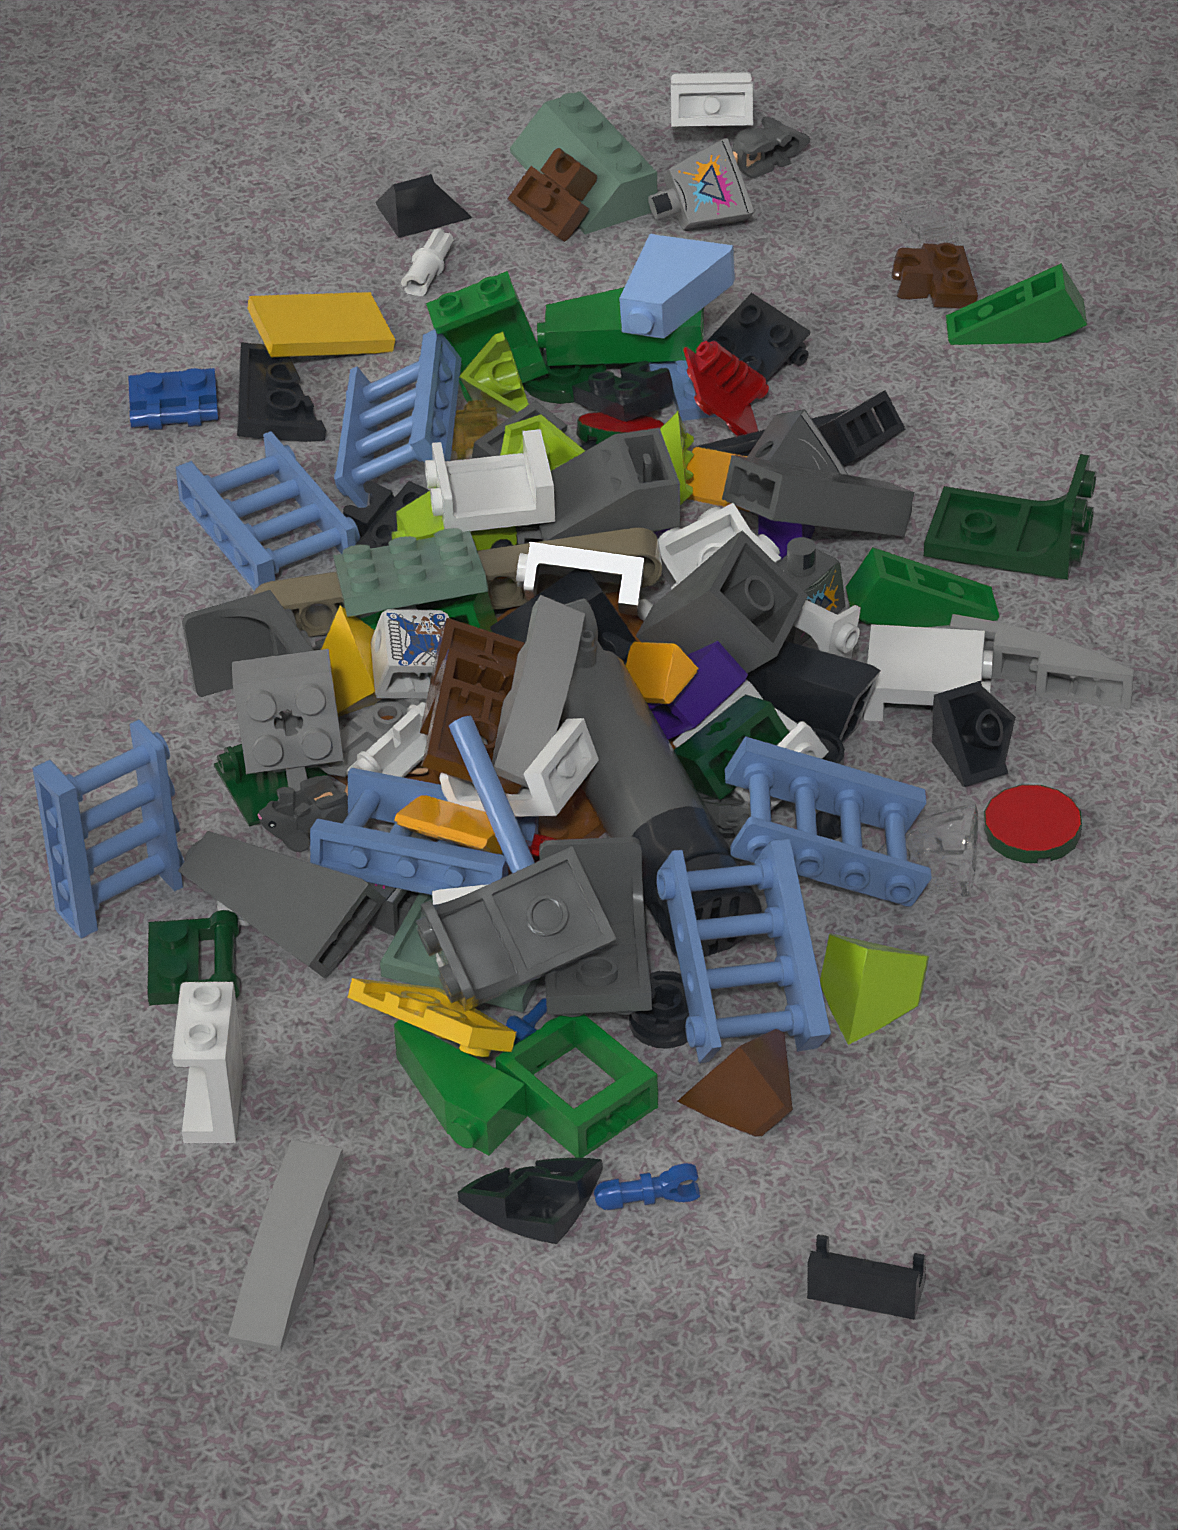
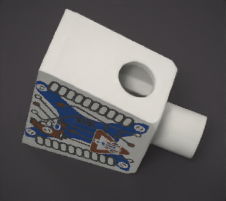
(405, 651)

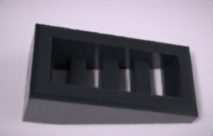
(858, 430)

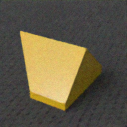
(351, 662)

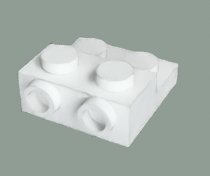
(690, 546)

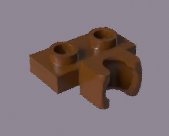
(553, 195)
(936, 271)

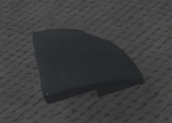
(532, 1198)

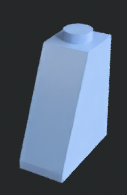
(673, 283)

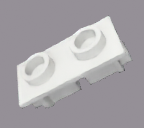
(397, 749)

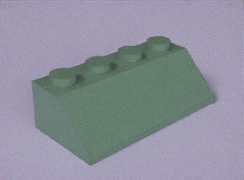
(593, 141)

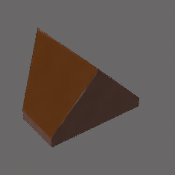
(747, 1087)

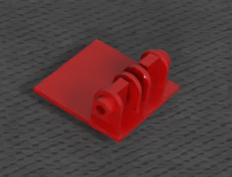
(725, 386)

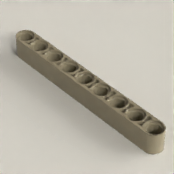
(304, 592)

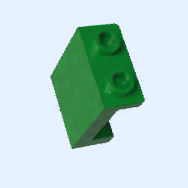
(478, 313)

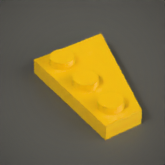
(433, 1012)

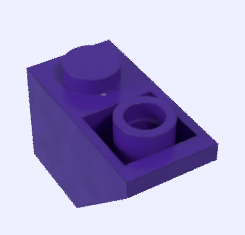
(714, 681)

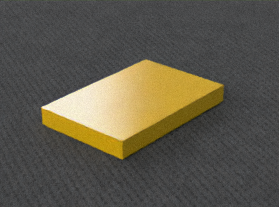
(320, 324)

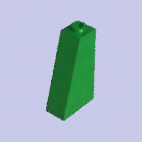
(591, 333)

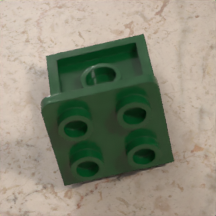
(1012, 530)

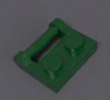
(176, 954)

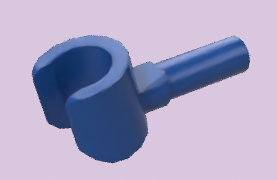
(525, 1026)

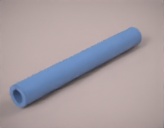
(491, 793)

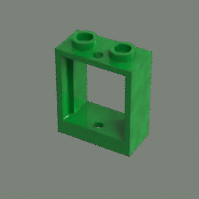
(602, 1115)

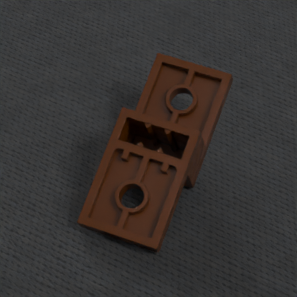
(468, 679)

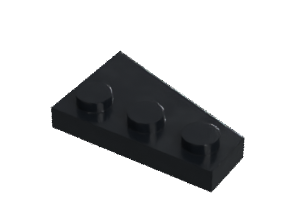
(273, 398)

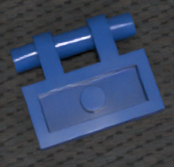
(173, 398)

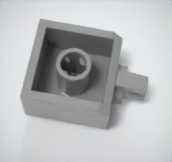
(292, 739)

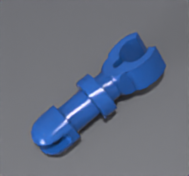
(612, 1194)

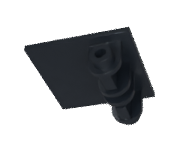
(762, 336)

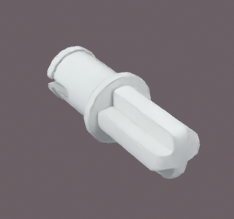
(427, 263)

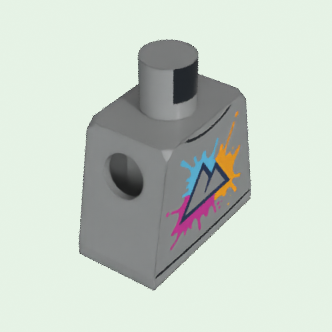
(704, 190)

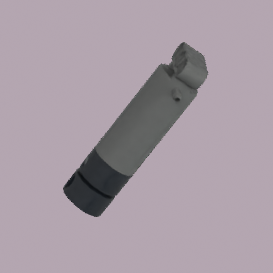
(643, 787)

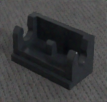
(865, 1282)

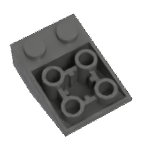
(616, 487)

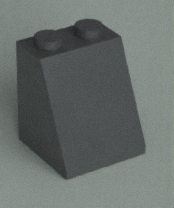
(729, 599)

